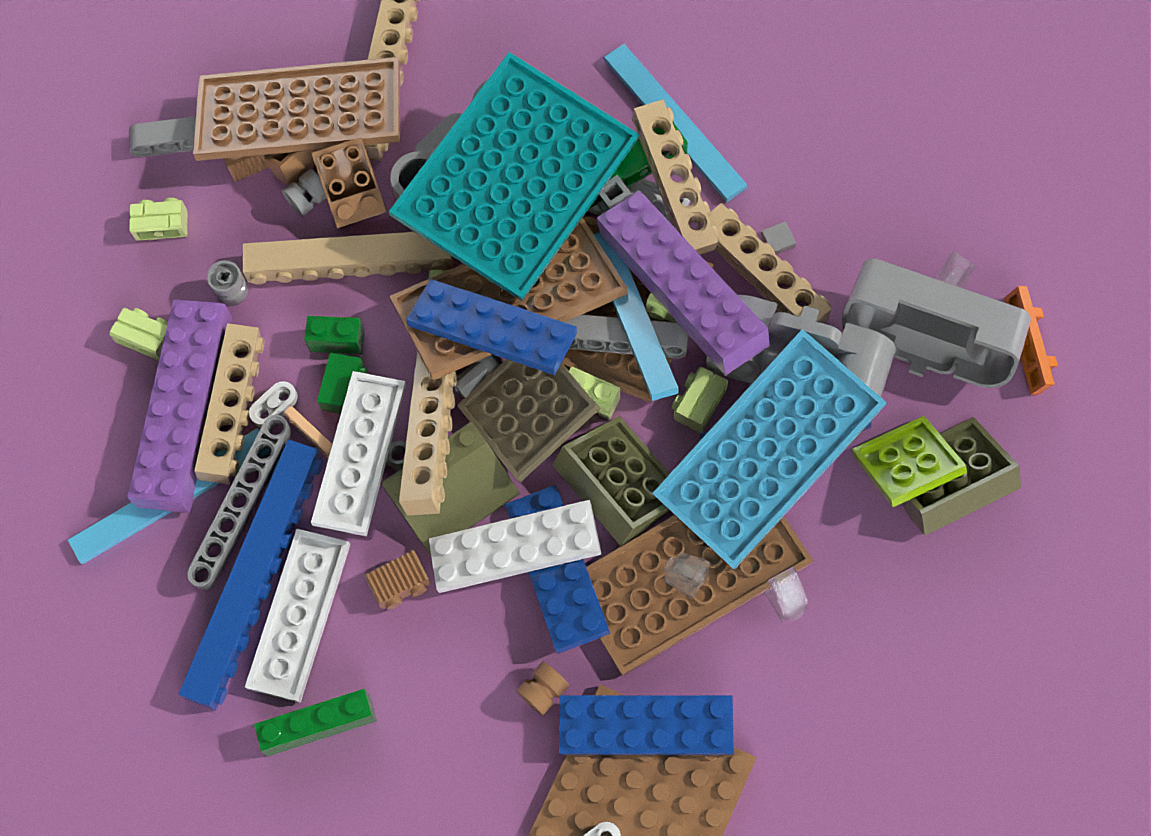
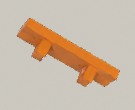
(1037, 373)

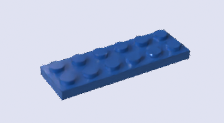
(492, 326)
(563, 589)
(646, 725)

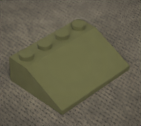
(616, 476)
(988, 478)
(473, 488)

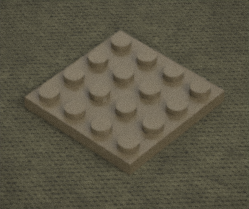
(527, 413)

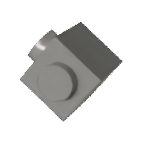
(612, 194)

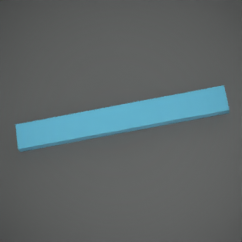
(700, 150)
(641, 333)
(131, 519)

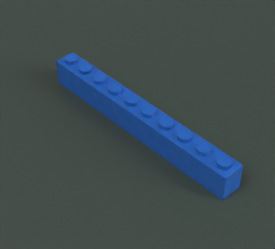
(251, 576)

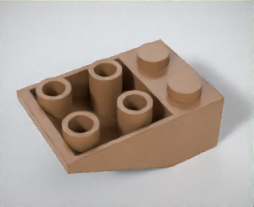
(349, 182)

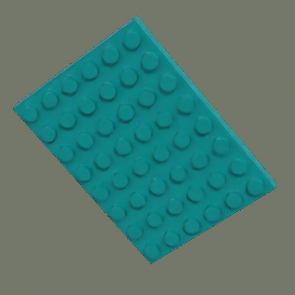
(514, 176)

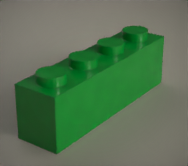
(315, 722)

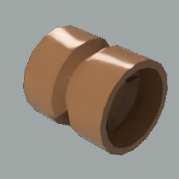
(542, 688)

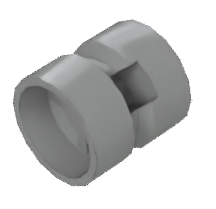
(312, 186)
(227, 283)

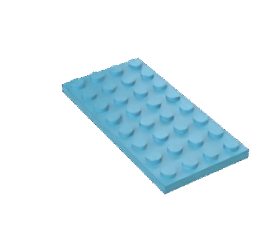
(769, 448)

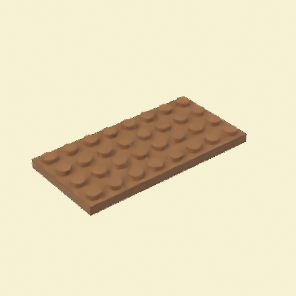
(297, 108)
(571, 285)
(651, 615)

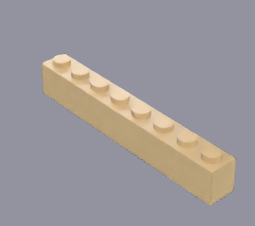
(342, 257)

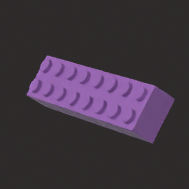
(683, 283)
(179, 407)

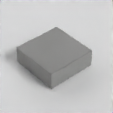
(779, 237)

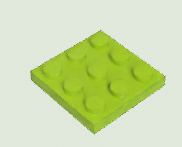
(909, 461)

